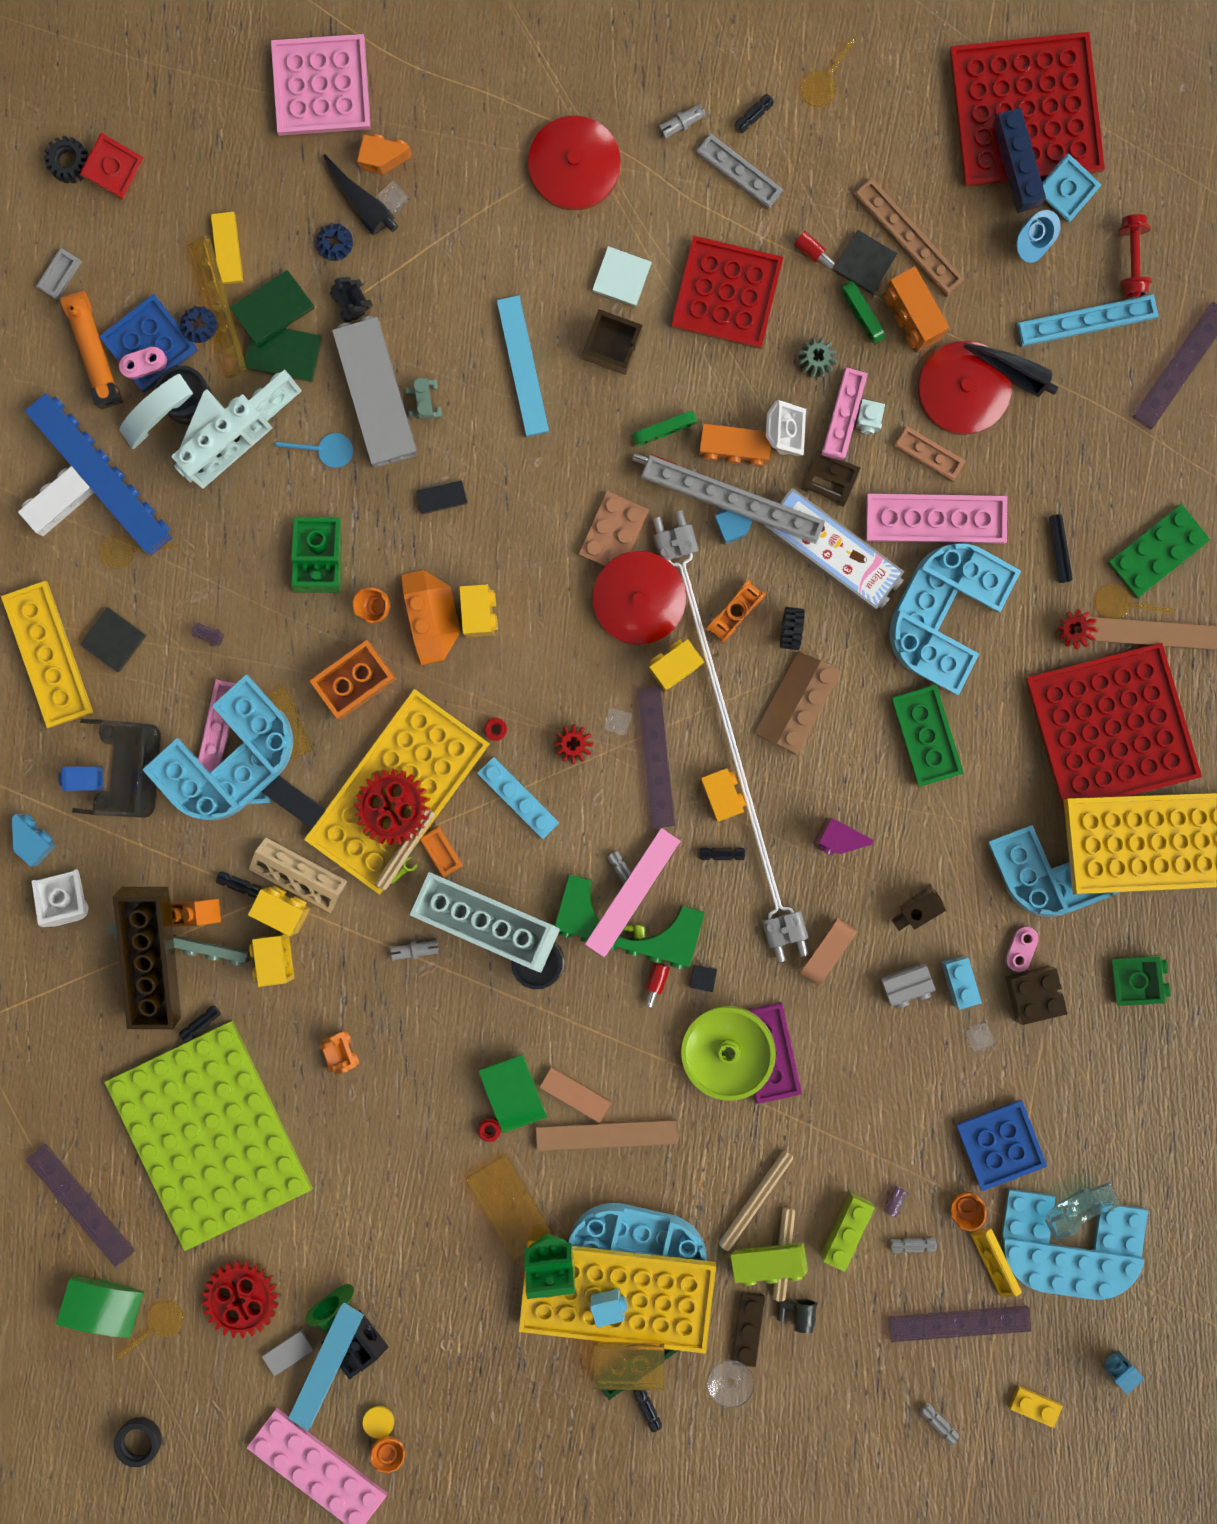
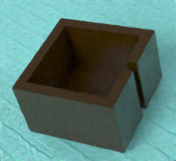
(612, 342)
(1036, 995)

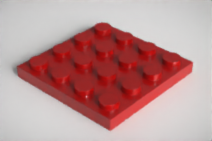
(727, 292)

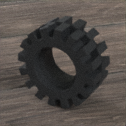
(57, 150)
(792, 628)

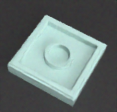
(622, 276)

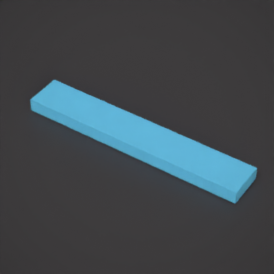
(1087, 320)
(523, 366)
(326, 1366)

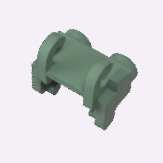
(423, 399)

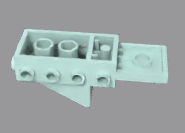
(216, 428)

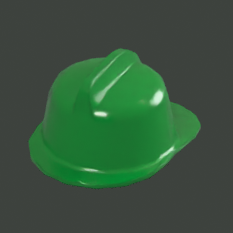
(325, 1311)

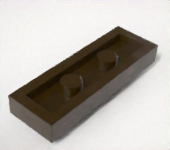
(748, 1328)

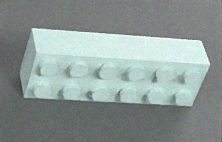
(485, 922)

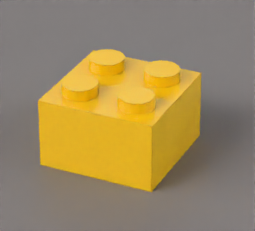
(477, 611)
(675, 665)
(279, 910)
(272, 959)

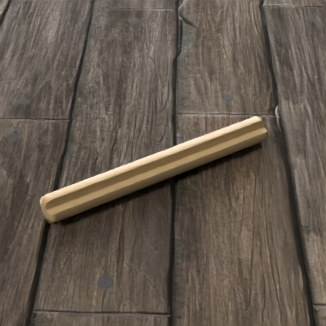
(755, 1200)

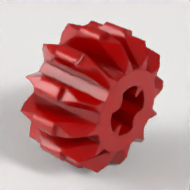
(1077, 638)
(579, 749)

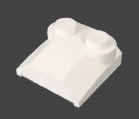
(786, 428)
(59, 899)

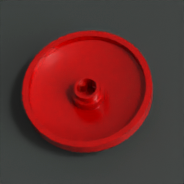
(574, 162)
(962, 390)
(639, 597)

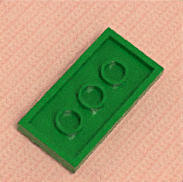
(1158, 551)
(927, 736)

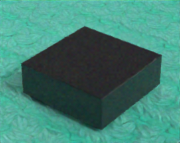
(703, 978)

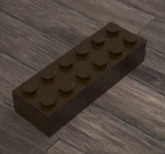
(147, 957)

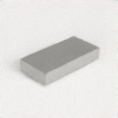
(59, 274)
(288, 1352)

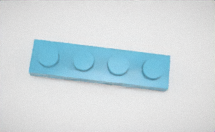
(518, 797)

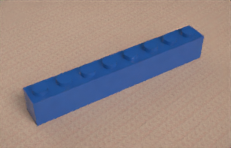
(99, 474)

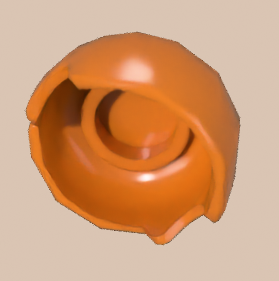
(371, 604)
(968, 1211)
(387, 1454)

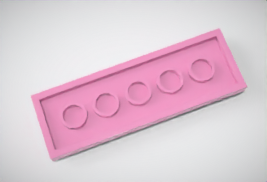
(936, 518)
(316, 1469)

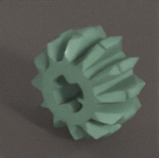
(826, 357)

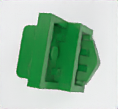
(549, 1268)

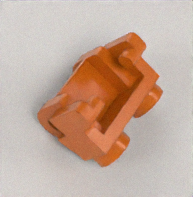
(338, 1053)

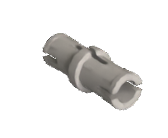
(682, 121)
(414, 950)

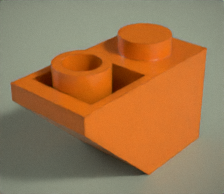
(382, 155)
(195, 912)

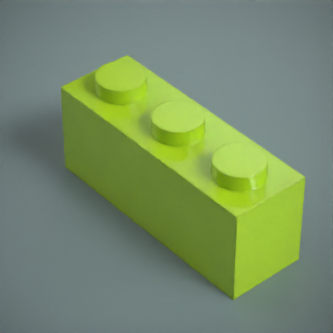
(847, 1231)
(769, 1264)

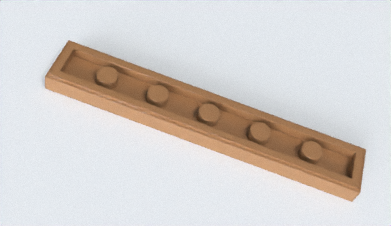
(908, 237)
(1155, 632)
(606, 1135)

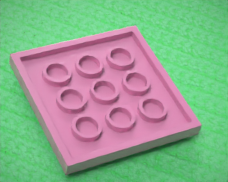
(321, 84)

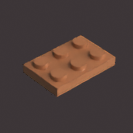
(613, 529)

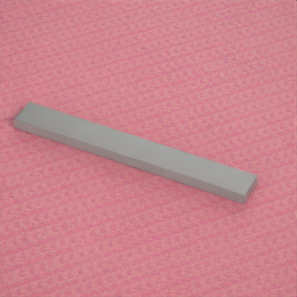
(732, 499)

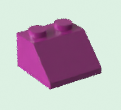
(839, 838)

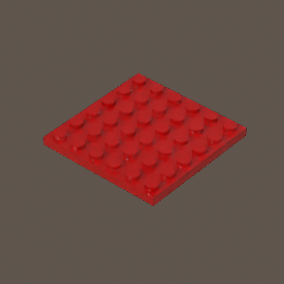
(1051, 85)
(1114, 726)

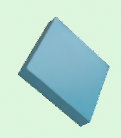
(1069, 187)

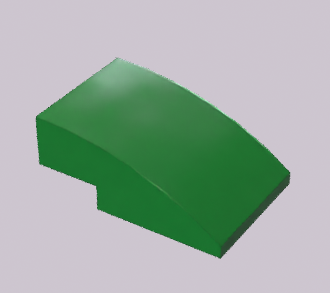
(317, 555)
(512, 1092)
(99, 1307)

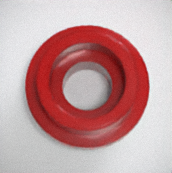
(495, 721)
(489, 1137)

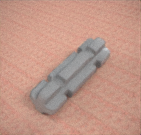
(620, 867)
(913, 1245)
(939, 1423)

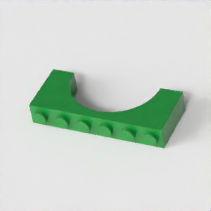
(672, 944)

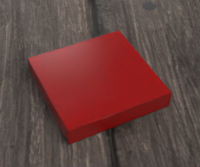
(111, 166)

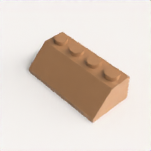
(797, 702)

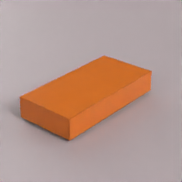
(441, 852)

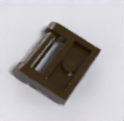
(834, 471)

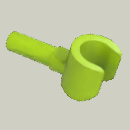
(403, 870)
(638, 930)

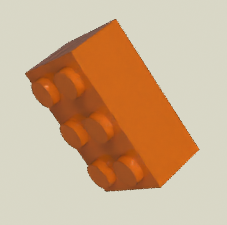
(915, 309)
(353, 680)

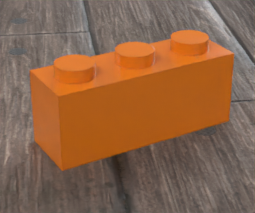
(734, 445)

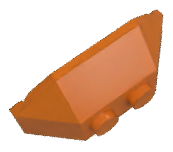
(430, 615)

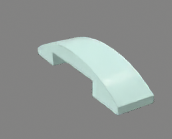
(153, 409)

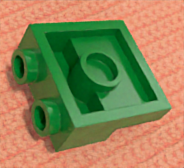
(1141, 980)

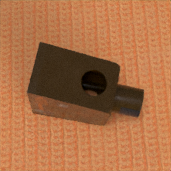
(927, 902)

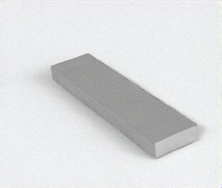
(739, 171)

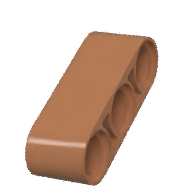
(827, 951)

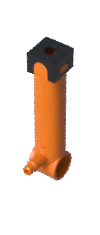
(79, 312)

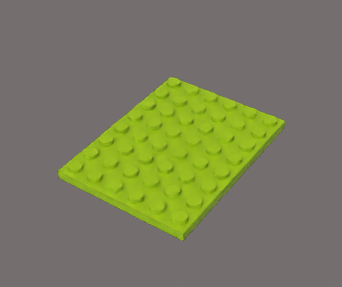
(208, 1135)

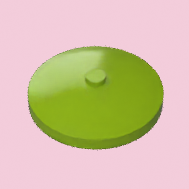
(728, 1053)

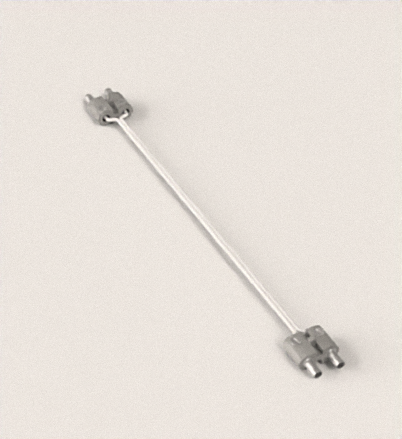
(778, 929)

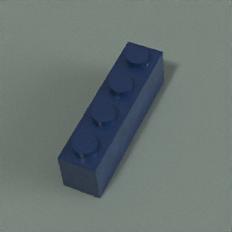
(1019, 160)

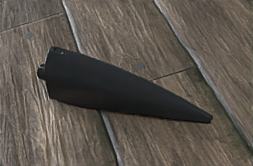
(364, 205)
(1021, 371)

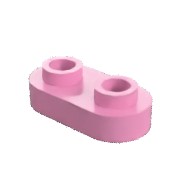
(142, 363)
(1020, 948)

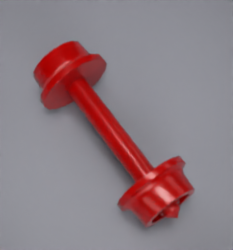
(1134, 226)

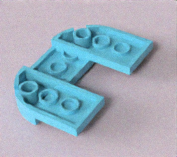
(927, 601)
(243, 773)
(1031, 879)
(637, 1231)
(1066, 1269)

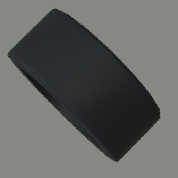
(150, 1429)

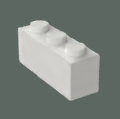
(55, 501)

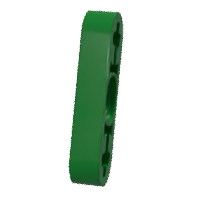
(862, 312)
(664, 428)

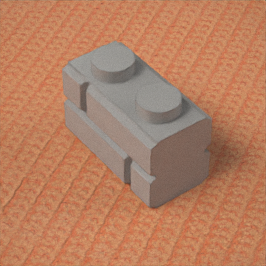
(907, 985)

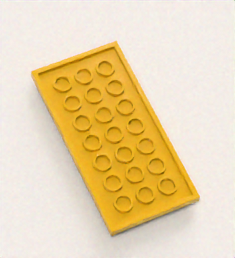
(418, 741)
(1142, 843)
(664, 1296)

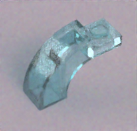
(1078, 1208)

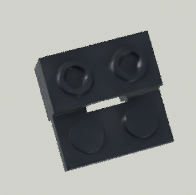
(364, 1349)

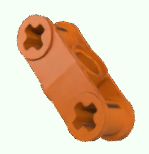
(747, 599)

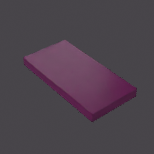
(784, 1077)

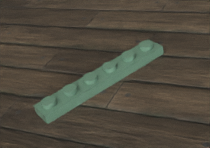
(212, 951)

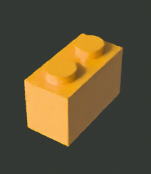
(722, 794)

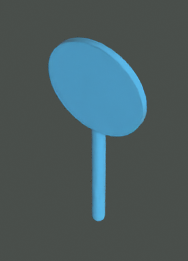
(334, 449)

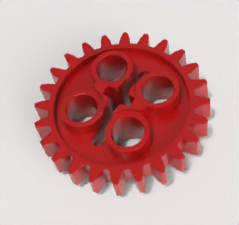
(374, 817)
(219, 1304)

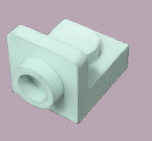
(870, 417)

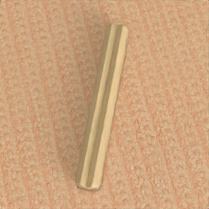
(401, 855)
(785, 1237)

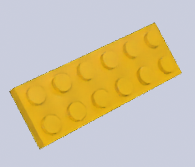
(47, 654)

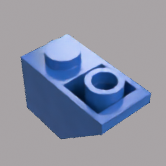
(81, 778)

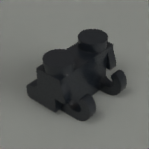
(350, 298)

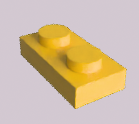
(1035, 1406)

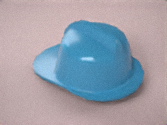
(1037, 235)

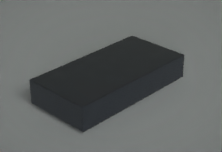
(442, 497)

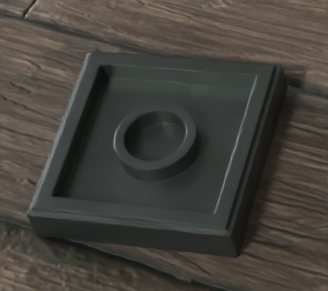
(865, 262)
(113, 639)

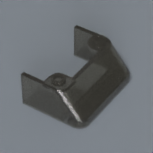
(131, 789)

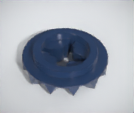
(339, 250)
(202, 333)

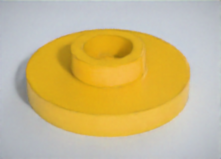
(378, 1422)

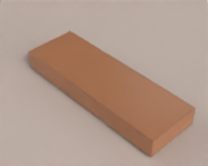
(929, 453)
(575, 1094)

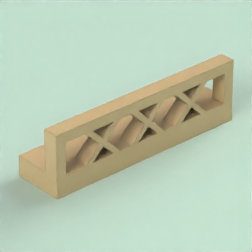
(298, 871)

